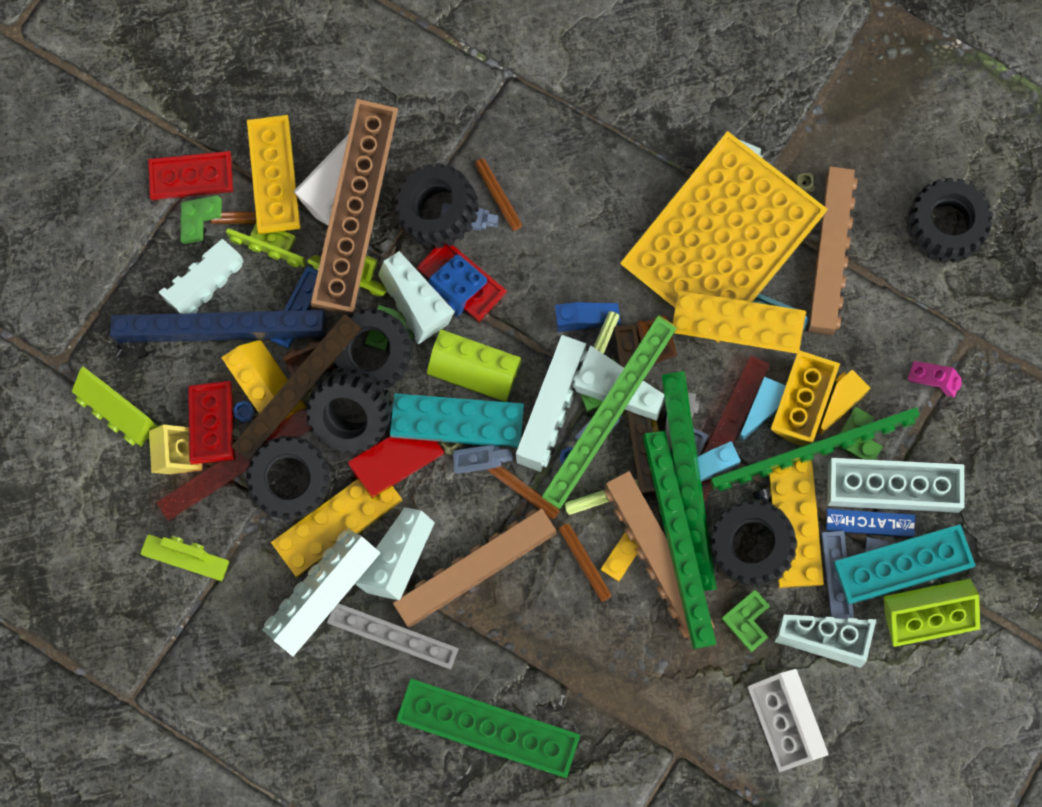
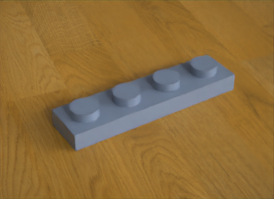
(835, 549)

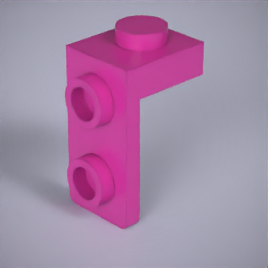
(936, 376)

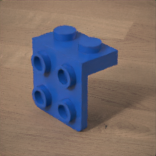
(457, 283)

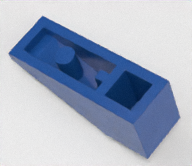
(583, 315)

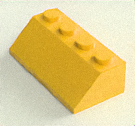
(257, 374)
(805, 398)

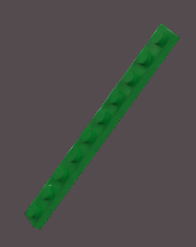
(821, 447)
(688, 472)
(679, 540)

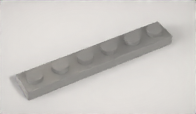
(393, 636)

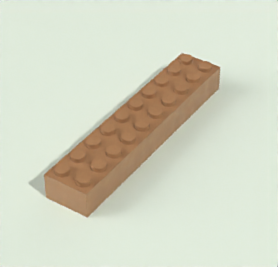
(354, 207)

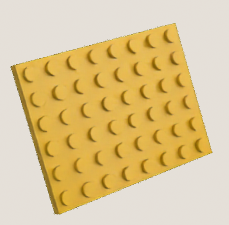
(725, 228)

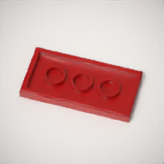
(190, 175)
(481, 302)
(210, 422)
(392, 462)

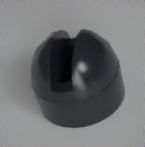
(763, 494)

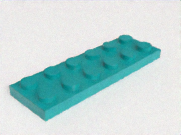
(457, 420)
(904, 564)

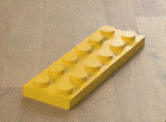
(273, 174)
(739, 322)
(795, 495)
(351, 508)

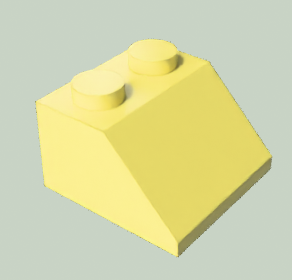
(170, 450)

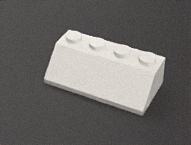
(319, 188)
(787, 720)

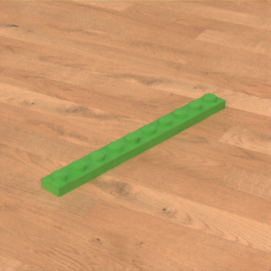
(609, 411)

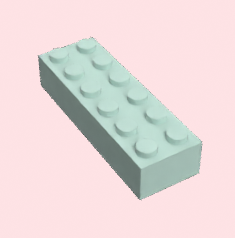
(551, 403)
(895, 485)
(320, 591)

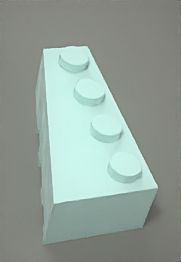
(202, 279)
(415, 298)
(600, 374)
(397, 556)
(829, 637)

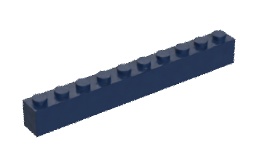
(218, 326)

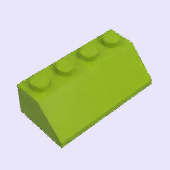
(473, 366)
(112, 407)
(932, 612)

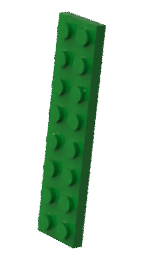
(488, 728)

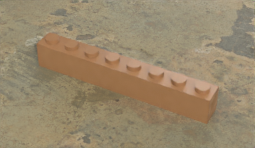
(831, 251)
(650, 542)
(474, 568)

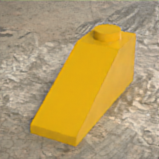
(846, 394)

